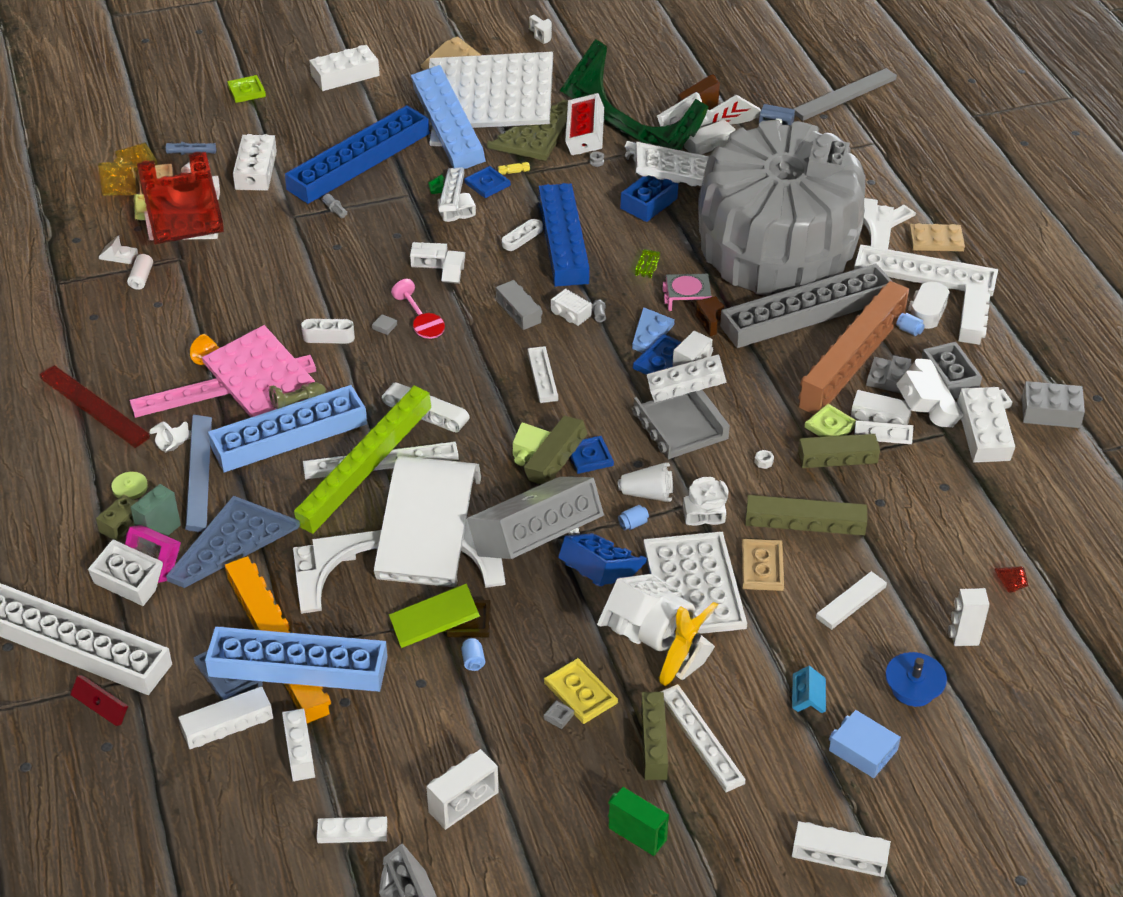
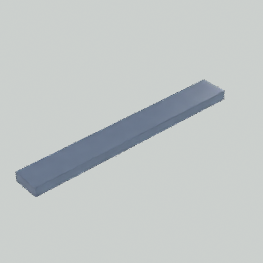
(198, 474)

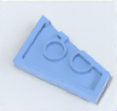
(650, 329)

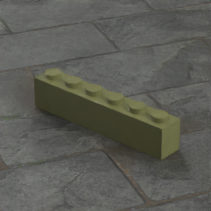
(806, 515)

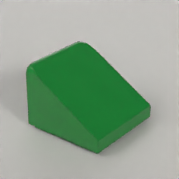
(436, 185)

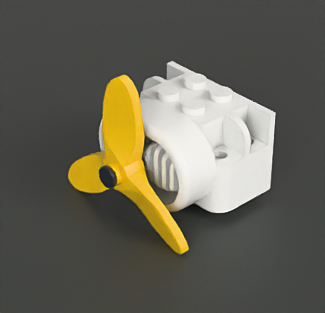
(657, 616)

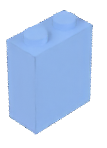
(864, 743)

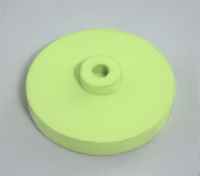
(129, 484)

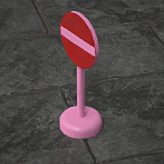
(425, 325)

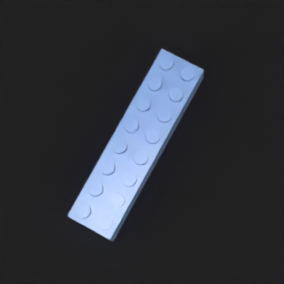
(448, 118)
(287, 428)
(297, 659)

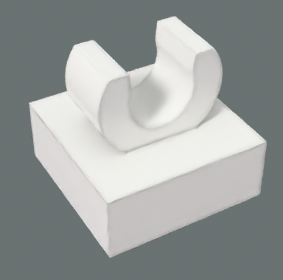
(630, 148)

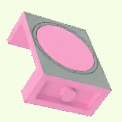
(686, 287)

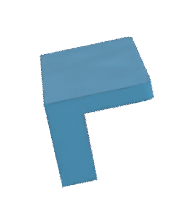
(808, 690)

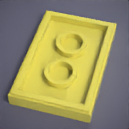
(580, 690)

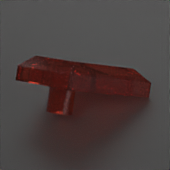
(1013, 578)

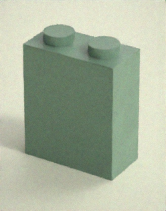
(157, 511)

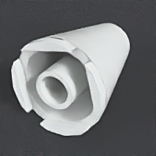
(648, 483)

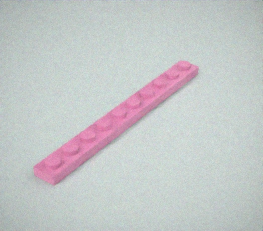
(192, 393)

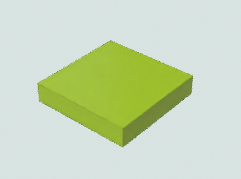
(246, 88)

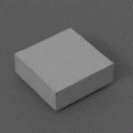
(384, 324)
(558, 714)

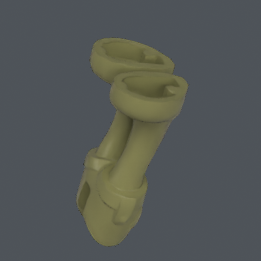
(306, 391)

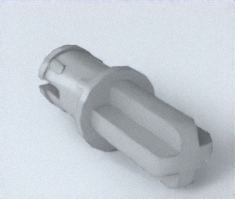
(334, 205)

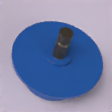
(915, 678)

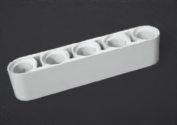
(441, 413)

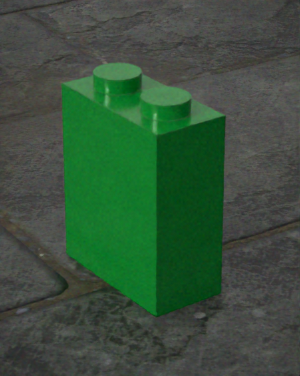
(638, 821)

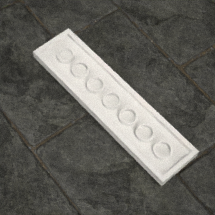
(926, 269)

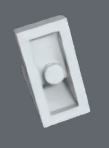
(115, 252)

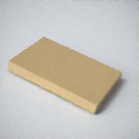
(762, 565)

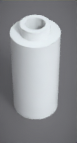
(140, 271)

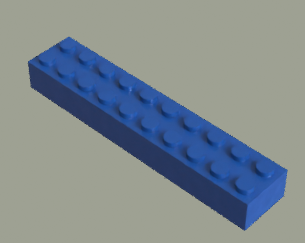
(356, 154)

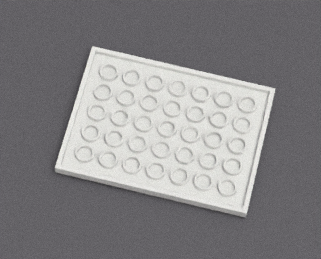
(501, 87)

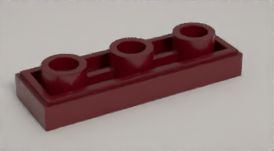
(99, 700)

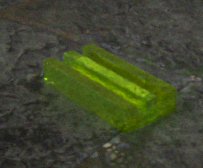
(645, 271)

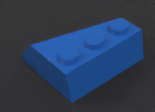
(598, 558)

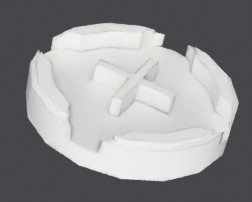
(708, 493)

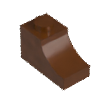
(709, 313)

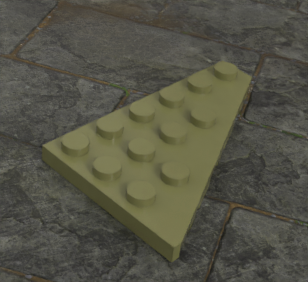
(534, 140)

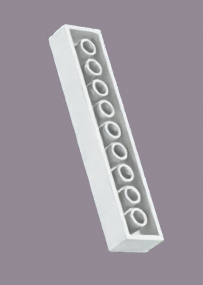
(82, 641)

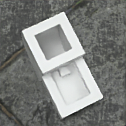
(541, 29)

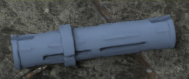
(190, 147)

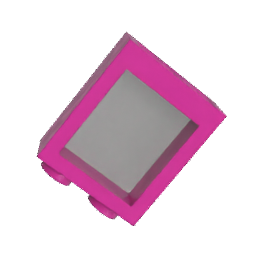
(154, 545)

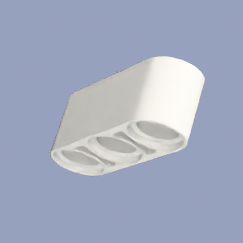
(328, 331)

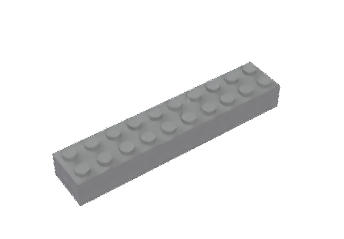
(802, 306)

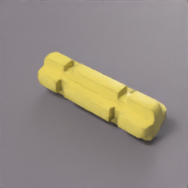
(514, 168)

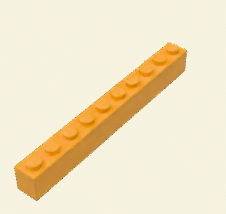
(267, 617)

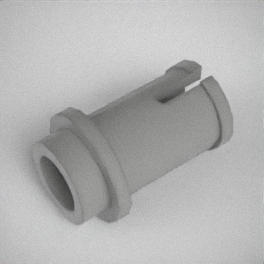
(598, 307)

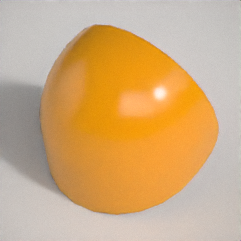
(201, 347)

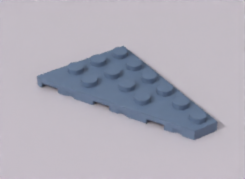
(230, 536)

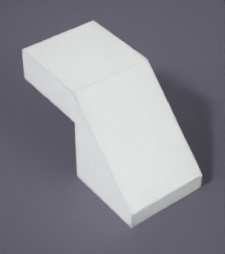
(452, 267)

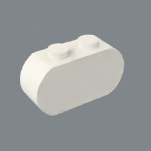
(929, 303)

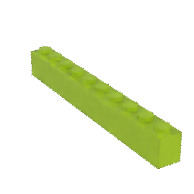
(362, 459)

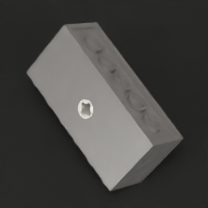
(535, 517)

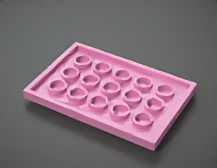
(253, 365)

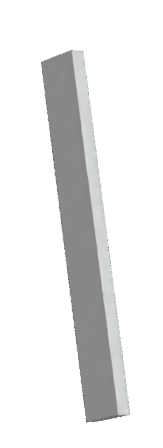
(844, 94)

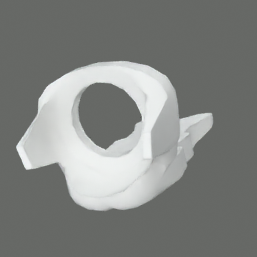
(171, 438)

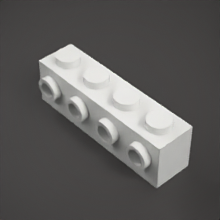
(665, 385)

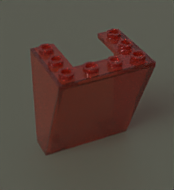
(182, 203)

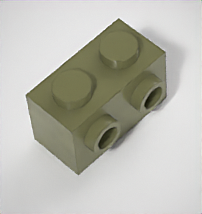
(117, 518)

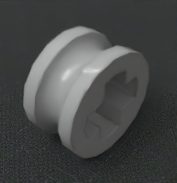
(596, 158)

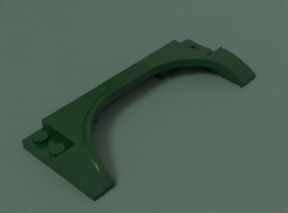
(588, 80)

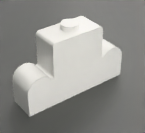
(927, 392)

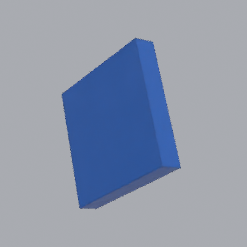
(487, 182)
(591, 455)

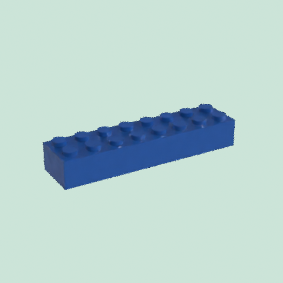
(563, 235)

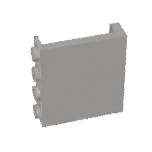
(682, 423)

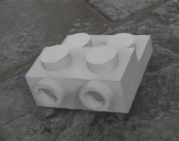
(886, 373)

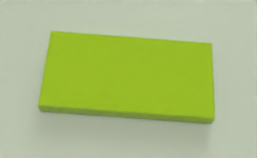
(434, 615)

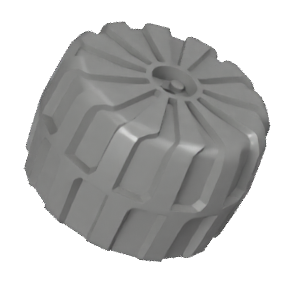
(770, 221)

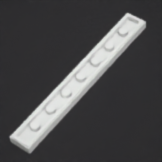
(443, 451)

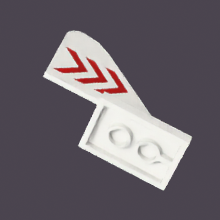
(733, 110)

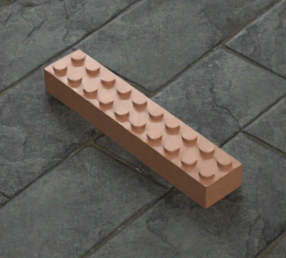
(853, 348)

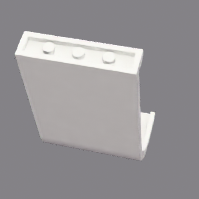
(425, 521)

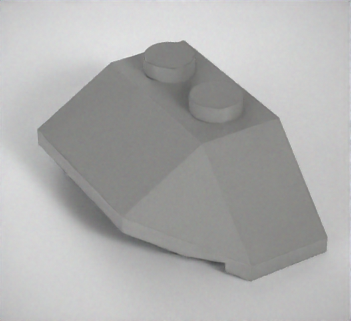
(404, 876)

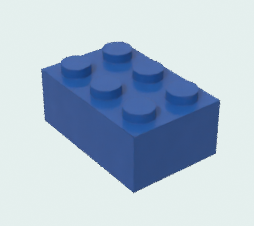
(648, 197)

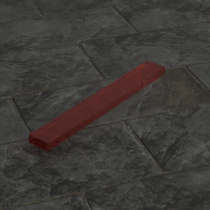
(95, 406)

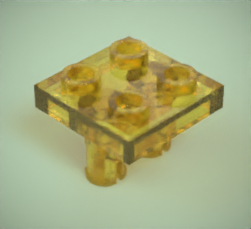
(117, 178)

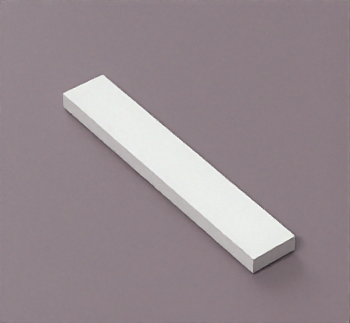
(451, 189)
(702, 739)

